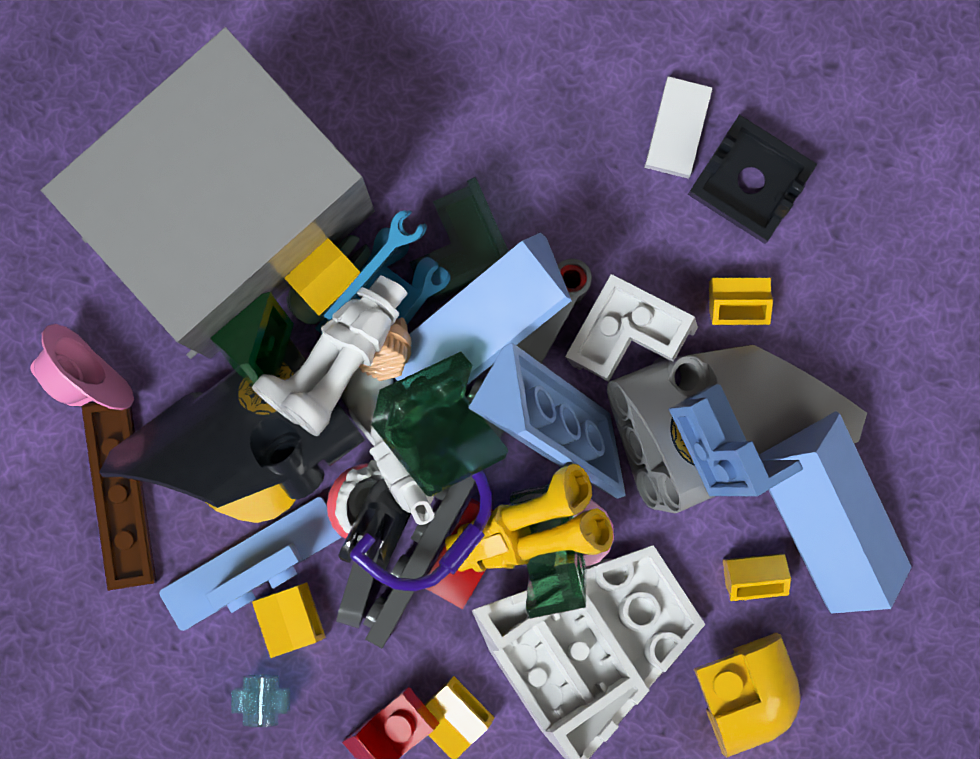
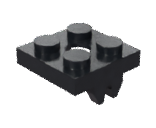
(783, 172)

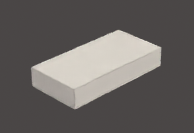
(678, 127)

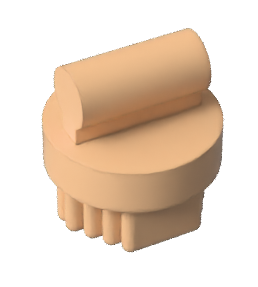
(393, 355)

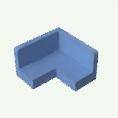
(720, 449)

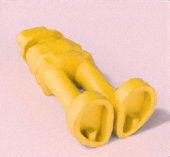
(508, 531)

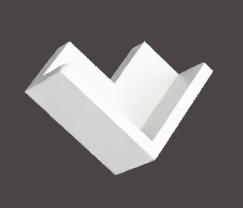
(627, 315)

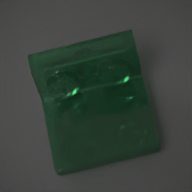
(433, 429)

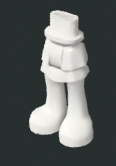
(345, 344)
(361, 399)

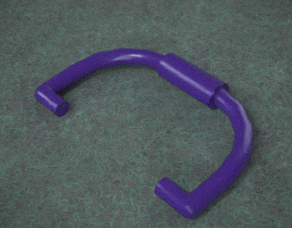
(448, 563)

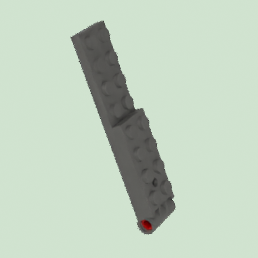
(387, 612)

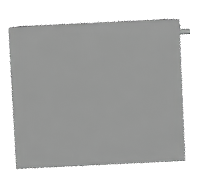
(210, 193)

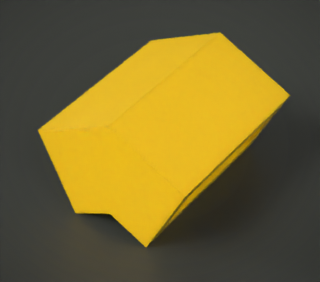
(323, 276)
(740, 301)
(757, 577)

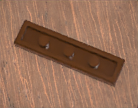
(118, 502)

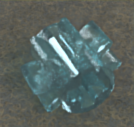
(260, 700)

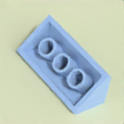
(493, 310)
(550, 417)
(839, 520)

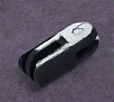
(382, 520)

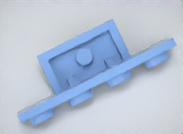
(257, 560)

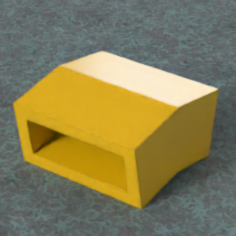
(288, 620)
(460, 718)

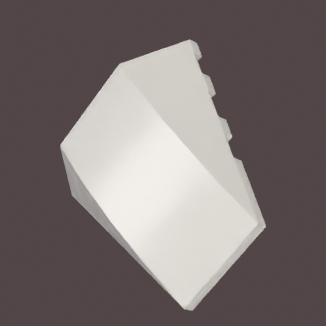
(594, 662)

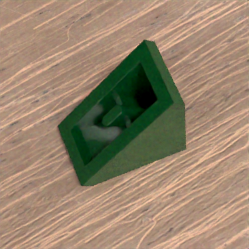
(256, 338)

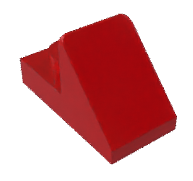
(392, 729)

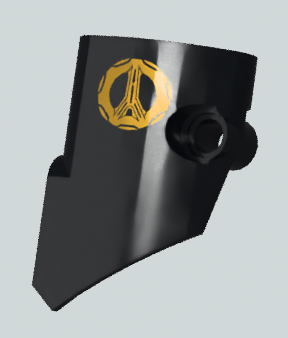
(232, 444)

